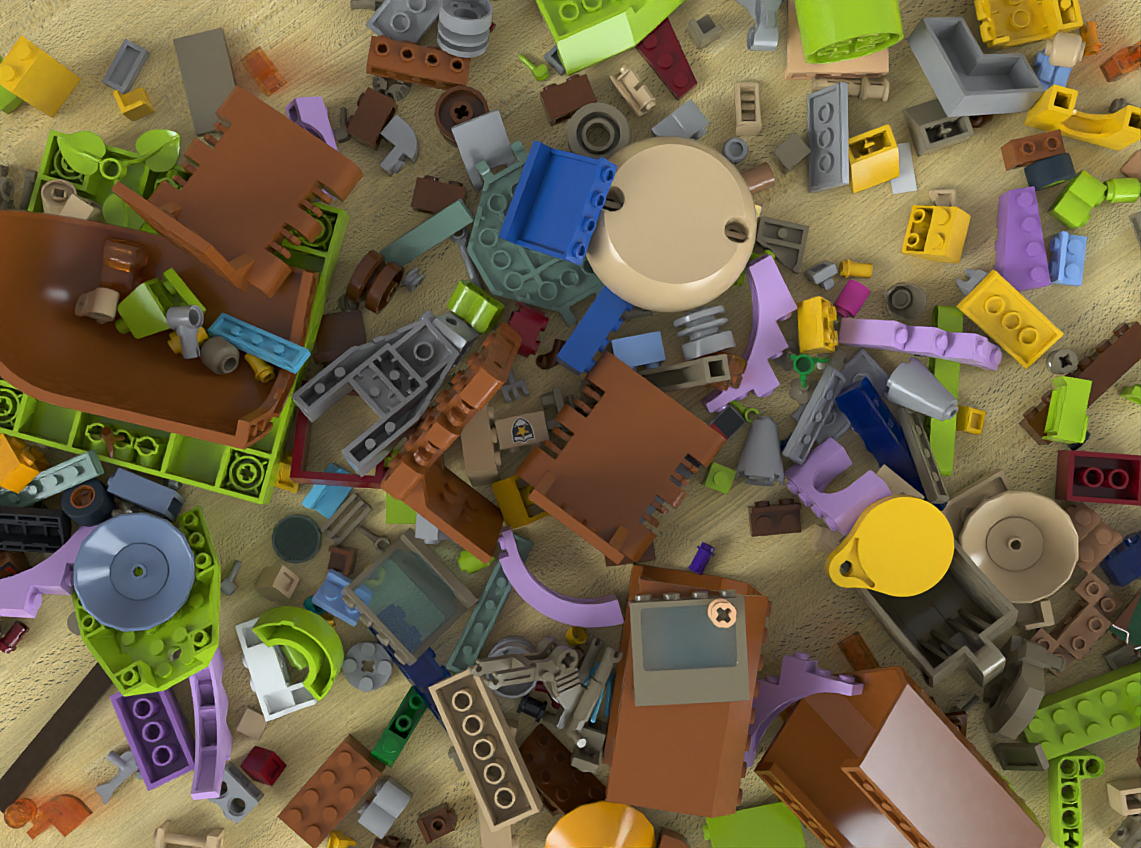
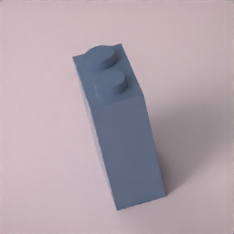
(145, 494)

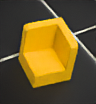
(134, 104)

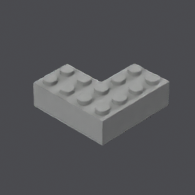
(965, 77)

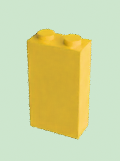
(36, 77)

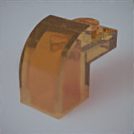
(263, 71)
(62, 811)

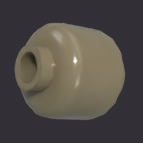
(219, 355)

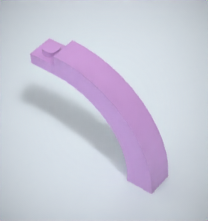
(569, 610)

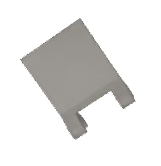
(483, 140)

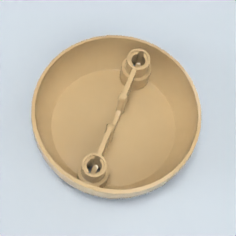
(671, 225)

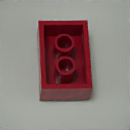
(1098, 477)

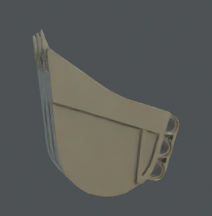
(948, 622)

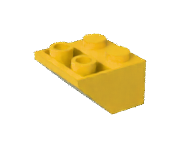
(872, 159)
(936, 233)
(816, 326)

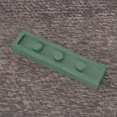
(428, 233)

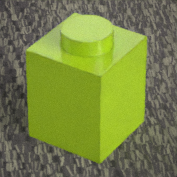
(718, 477)

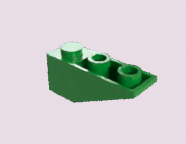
(399, 728)

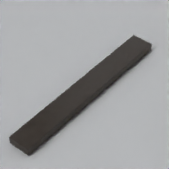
(53, 735)

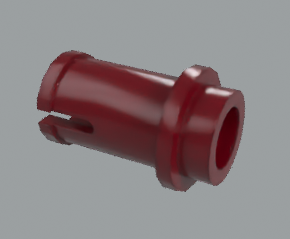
(13, 636)

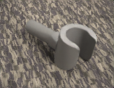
(227, 585)

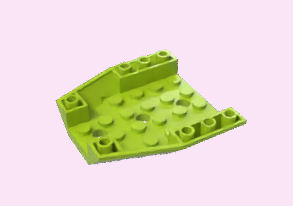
(600, 29)
(143, 659)

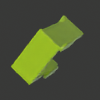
(1067, 410)

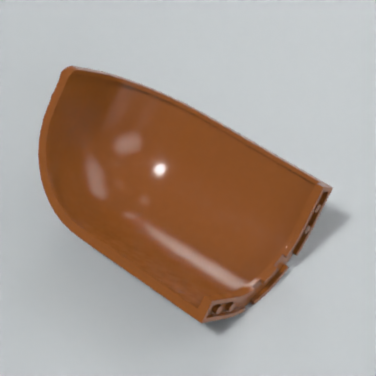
(114, 375)

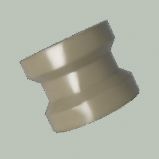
(1055, 361)

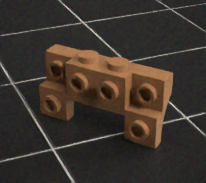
(1082, 624)

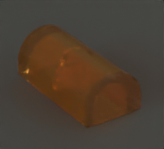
(858, 653)

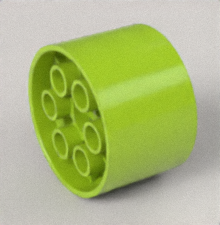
(847, 28)

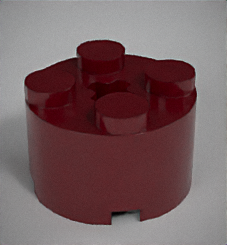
(528, 324)

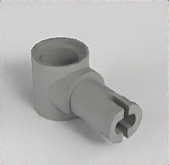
(186, 322)

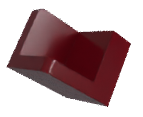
(263, 765)

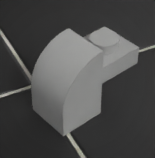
(405, 145)

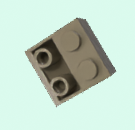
(932, 128)

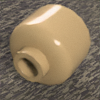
(1065, 50)

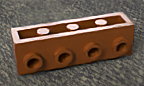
(416, 64)

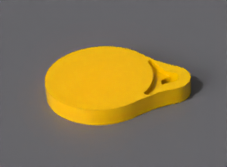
(895, 548)

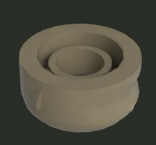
(594, 116)

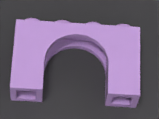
(837, 508)

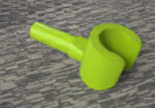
(539, 72)
(741, 408)

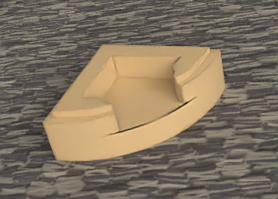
(943, 197)

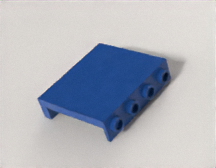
(557, 202)

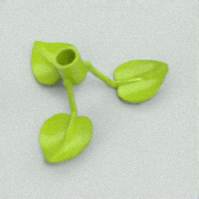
(86, 149)

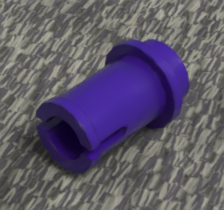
(702, 558)

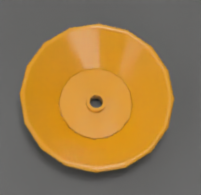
(602, 826)

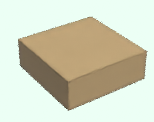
(252, 723)

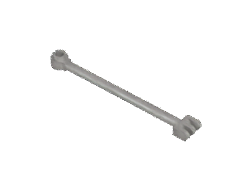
(513, 384)

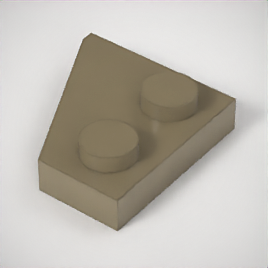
(784, 239)

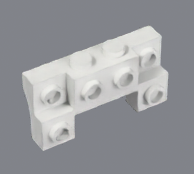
(270, 675)

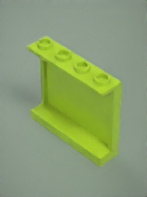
(756, 827)

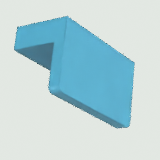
(327, 498)

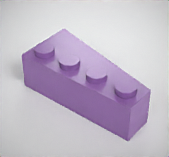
(1020, 241)

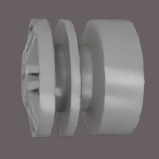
(464, 27)
(704, 332)
(507, 646)

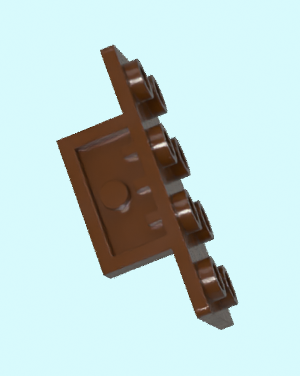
(556, 781)

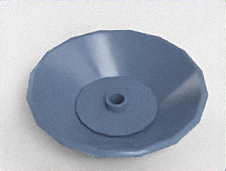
(108, 564)

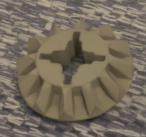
(395, 92)

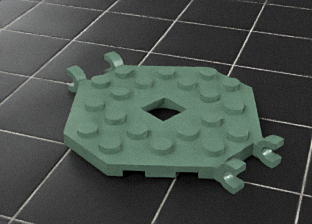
(515, 270)

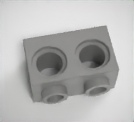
(237, 787)

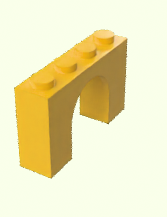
(1056, 111)

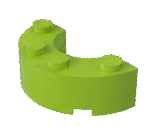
(309, 636)

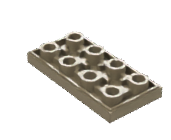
(205, 75)

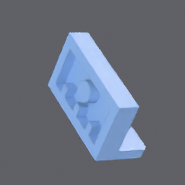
(1067, 259)
(329, 597)

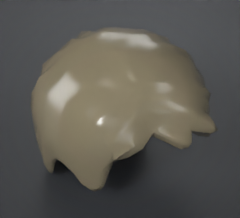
(905, 300)

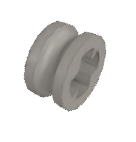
(413, 279)

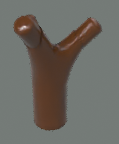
(110, 438)

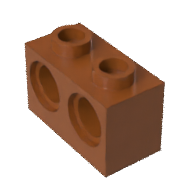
(1030, 149)

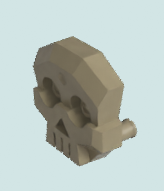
(1018, 690)

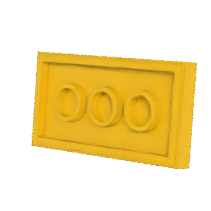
(1010, 319)

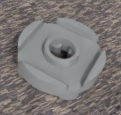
(354, 664)

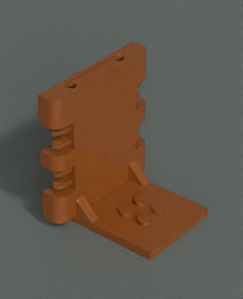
(247, 193)
(618, 460)
(418, 469)

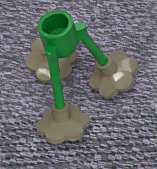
(804, 386)

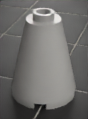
(920, 391)
(761, 455)

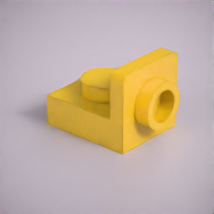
(283, 479)

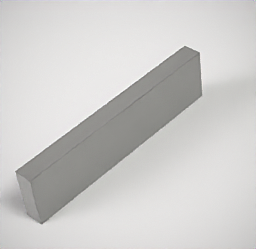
(814, 415)

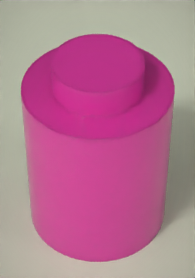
(851, 299)

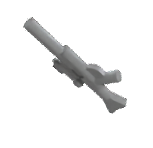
(127, 766)

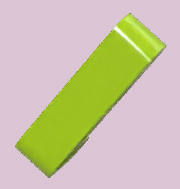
(1068, 831)

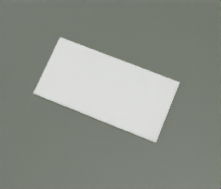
(906, 181)

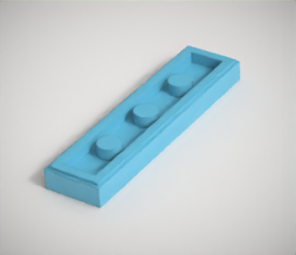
(260, 343)

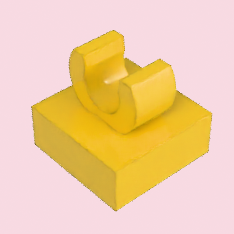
(338, 840)

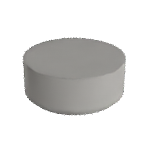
(735, 150)

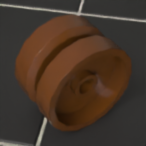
(453, 105)
(374, 281)

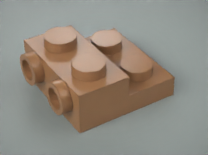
(1094, 536)

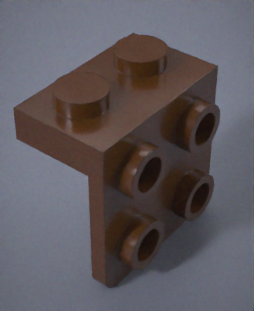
(338, 334)

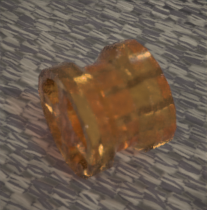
(15, 818)

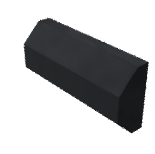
(33, 529)

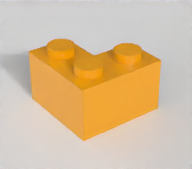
(19, 463)

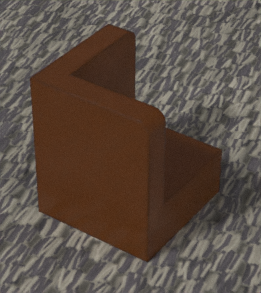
(342, 559)

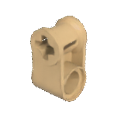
(98, 304)

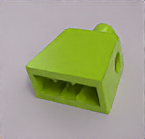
(144, 310)

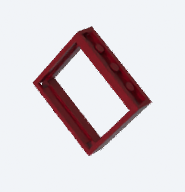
(300, 454)

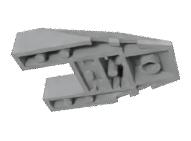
(393, 376)

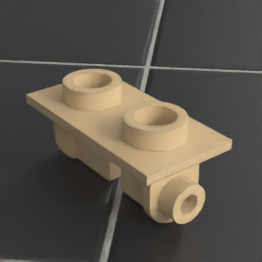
(640, 99)

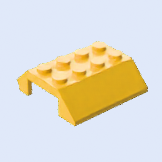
(1025, 21)

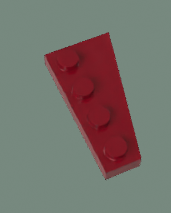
(667, 59)

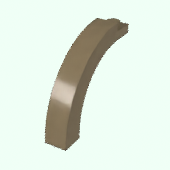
(678, 376)

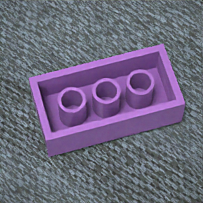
(156, 735)

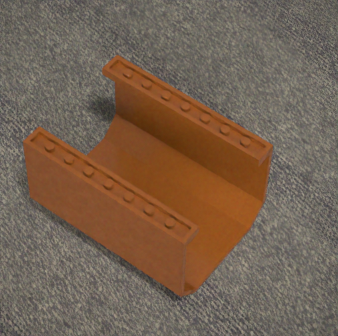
(681, 753)
(891, 773)

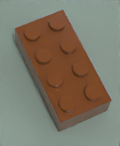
(331, 791)

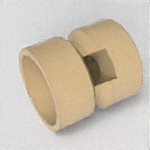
(56, 194)

